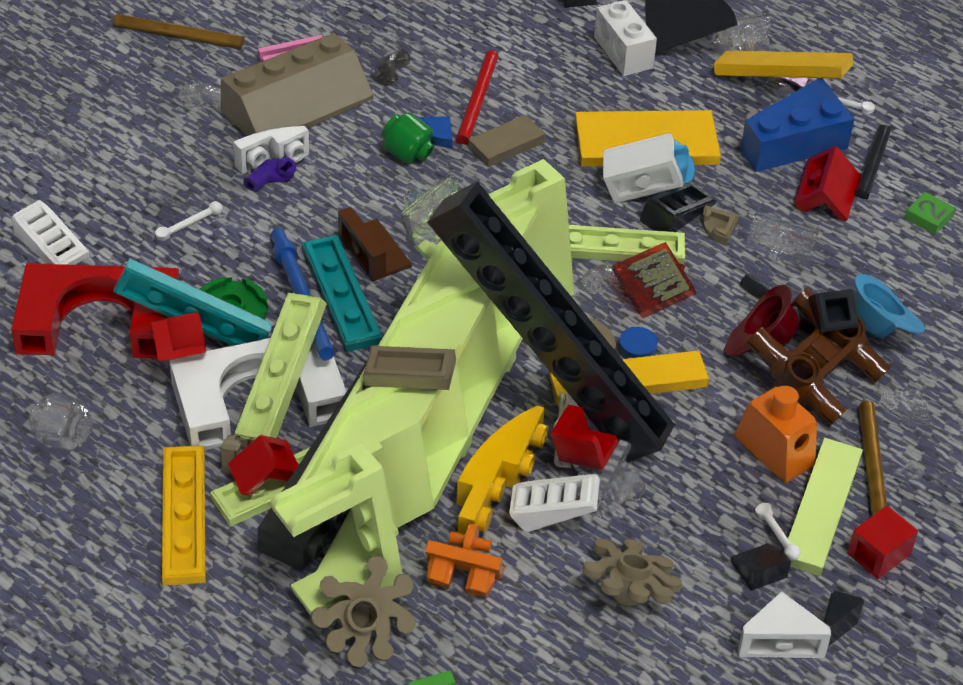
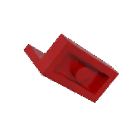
(828, 180)

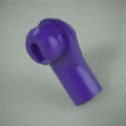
(270, 171)

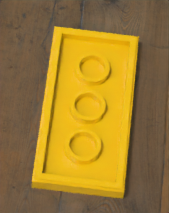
(615, 128)

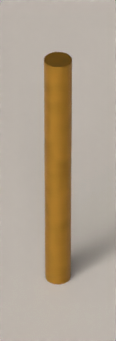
(179, 31)
(872, 456)

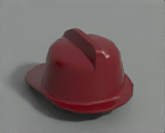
(773, 313)

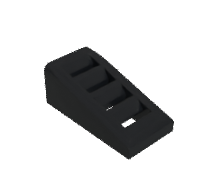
(665, 214)

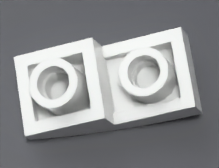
(271, 144)

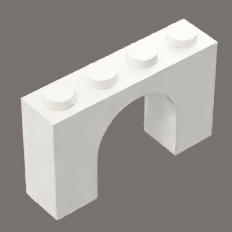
(207, 377)

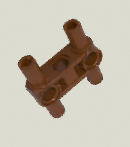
(817, 358)

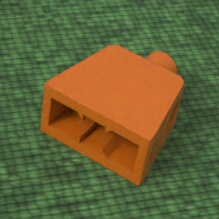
(780, 432)

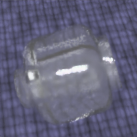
(60, 421)

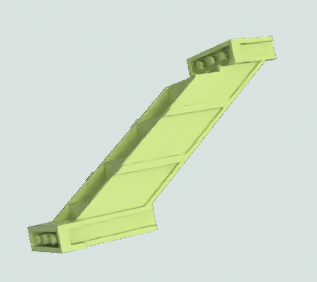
(401, 445)

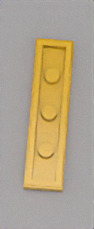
(783, 64)
(660, 373)
(183, 515)

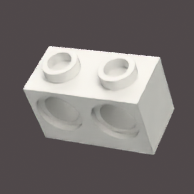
(625, 37)

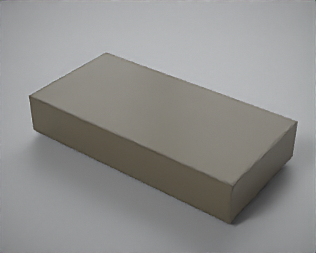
(506, 140)
(410, 367)

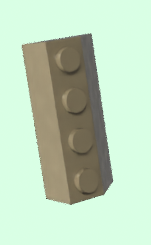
(296, 87)

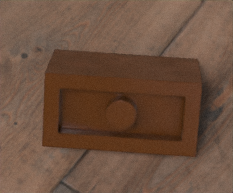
(371, 245)

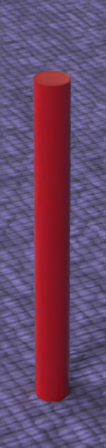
(477, 97)

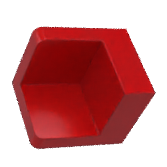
(178, 336)
(578, 444)
(261, 461)
(882, 542)

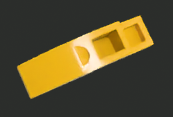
(499, 464)

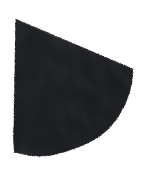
(686, 20)

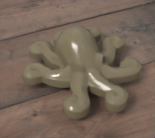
(632, 574)
(364, 612)

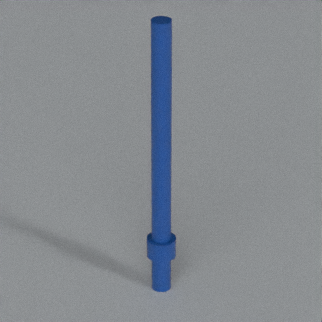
(287, 257)

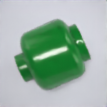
(408, 138)

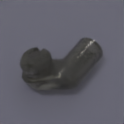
(387, 65)

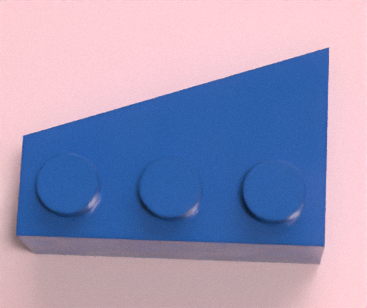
(797, 128)

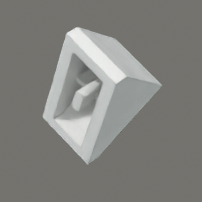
(784, 631)

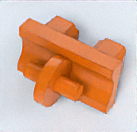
(482, 567)

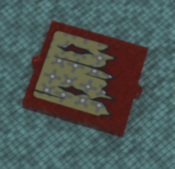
(653, 280)

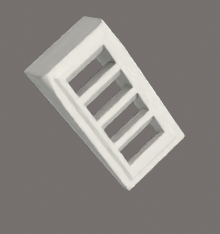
(38, 218)
(539, 501)

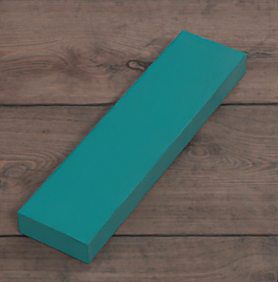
(342, 293)
(178, 298)

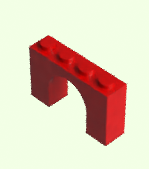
(55, 290)

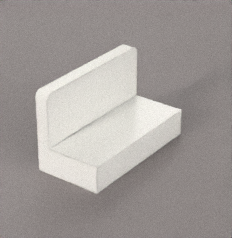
(641, 168)

